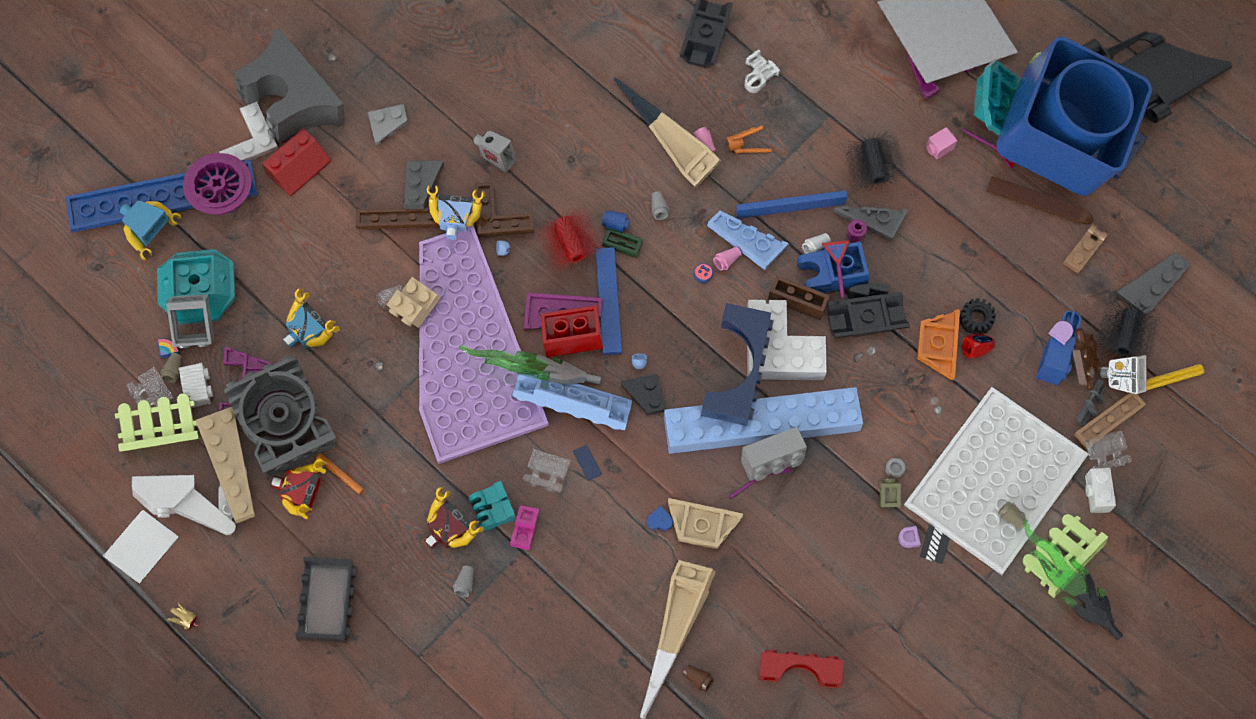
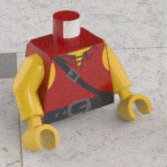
(300, 488)

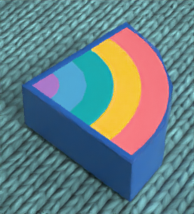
(166, 348)

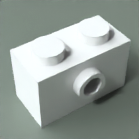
(1100, 490)

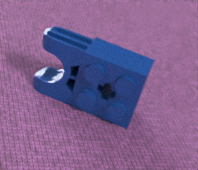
(853, 269)
(1056, 357)

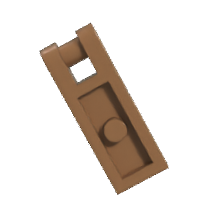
(1085, 249)

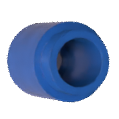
(615, 220)

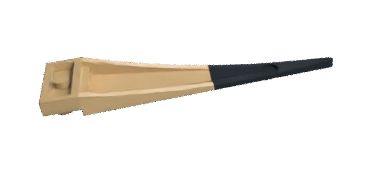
(688, 153)

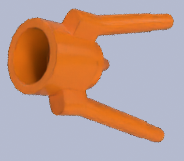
(735, 142)

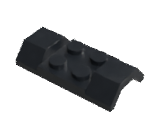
(705, 33)
(867, 315)

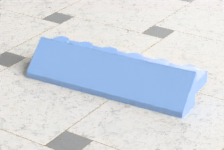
(575, 400)

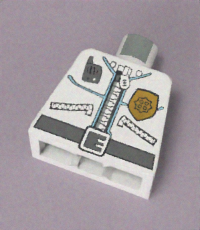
(1126, 374)

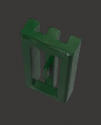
(636, 248)

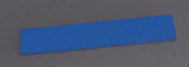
(791, 204)
(608, 291)

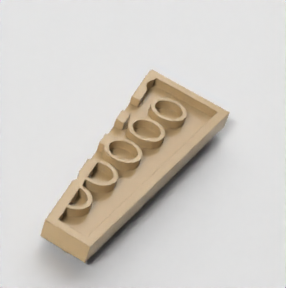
(224, 448)

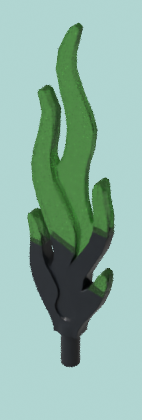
(1096, 608)

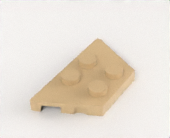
(701, 523)

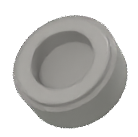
(895, 468)

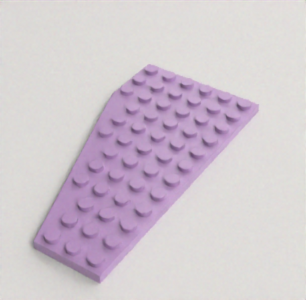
(460, 396)

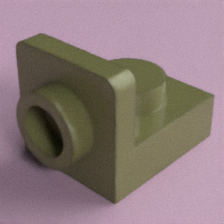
(890, 492)

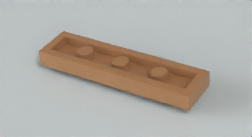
(1110, 418)

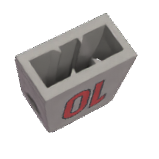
(496, 150)

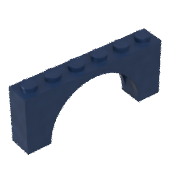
(736, 403)

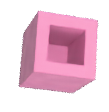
(941, 143)

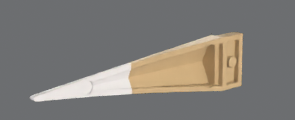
(685, 599)

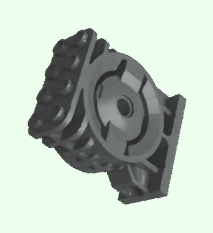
(280, 377)

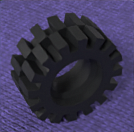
(985, 309)

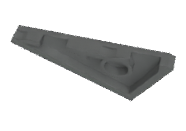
(880, 221)

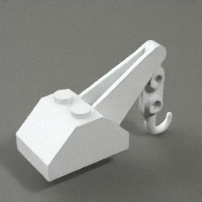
(177, 495)

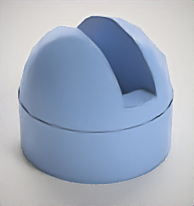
(502, 248)
(639, 361)

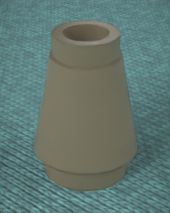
(170, 371)
(1012, 514)

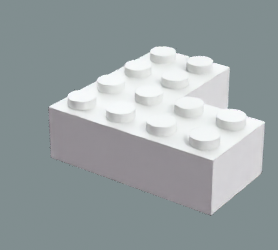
(788, 355)

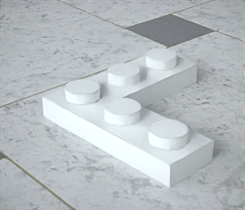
(260, 143)

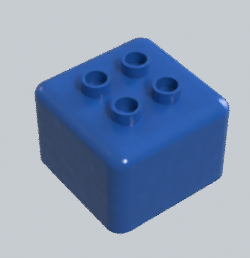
(1074, 117)

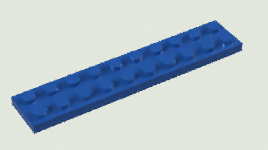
(103, 206)

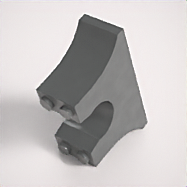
(286, 73)

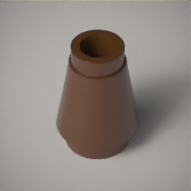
(700, 679)

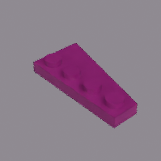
(544, 303)

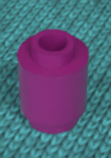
(856, 231)

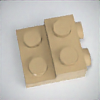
(413, 303)

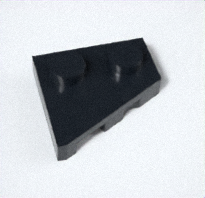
(646, 393)

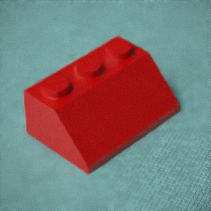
(296, 162)
(571, 331)

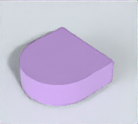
(1061, 331)
(909, 537)

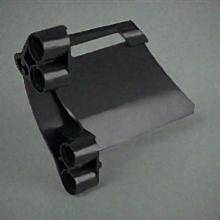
(1168, 69)

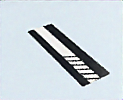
(934, 545)

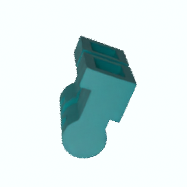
(501, 508)

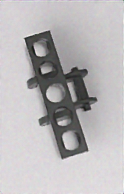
(1089, 407)

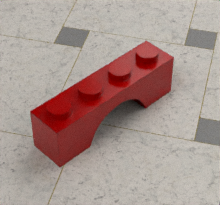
(826, 670)

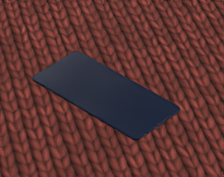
(587, 462)

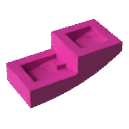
(524, 527)

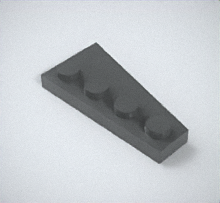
(1154, 284)

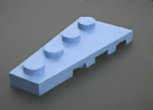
(755, 245)

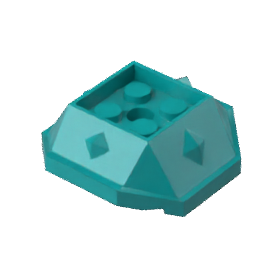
(995, 95)
(215, 276)

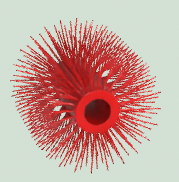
(570, 239)

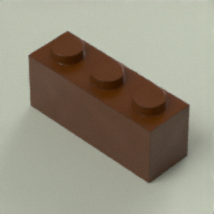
(799, 297)

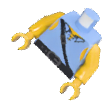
(454, 212)

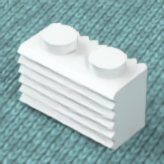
(195, 384)

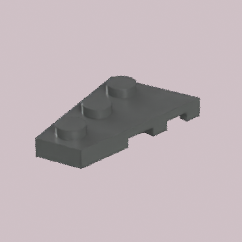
(418, 177)

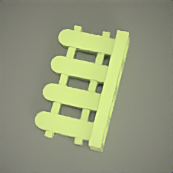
(147, 425)
(1074, 550)

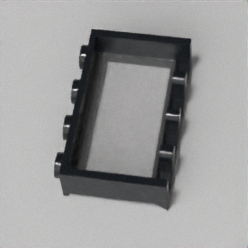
(326, 600)

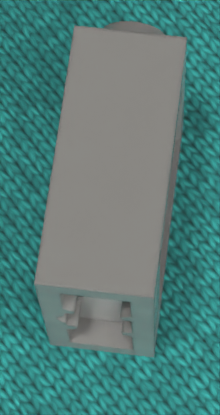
(189, 302)

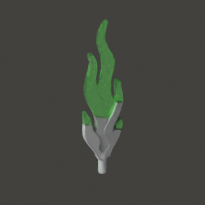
(531, 363)

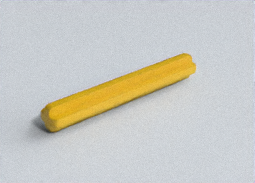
(1175, 376)

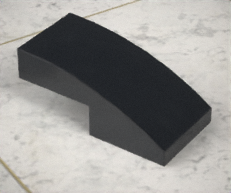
(866, 290)

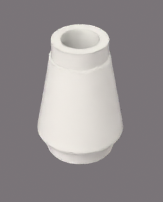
(815, 243)

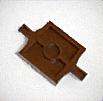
(1086, 358)

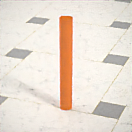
(341, 474)

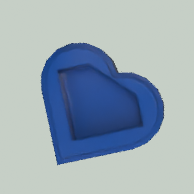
(659, 520)

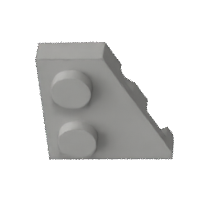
(387, 121)

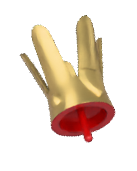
(188, 617)

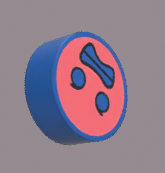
(703, 273)

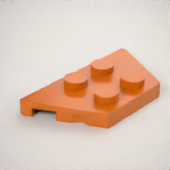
(939, 343)

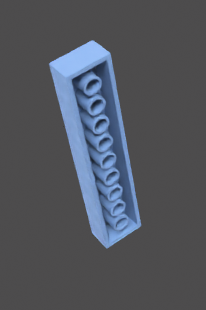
(812, 413)

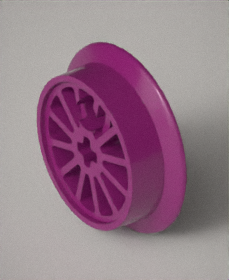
(217, 185)

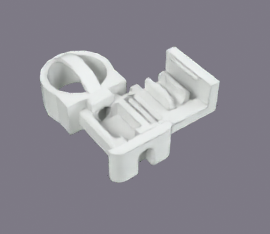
(762, 71)

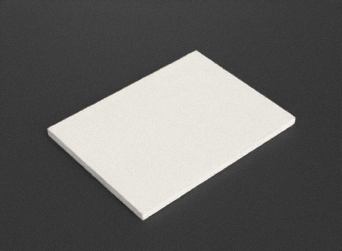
(993, 460)

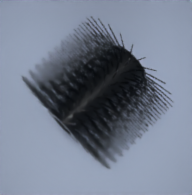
(874, 160)
(1127, 331)

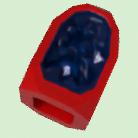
(977, 345)

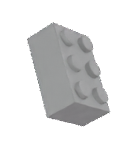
(773, 454)

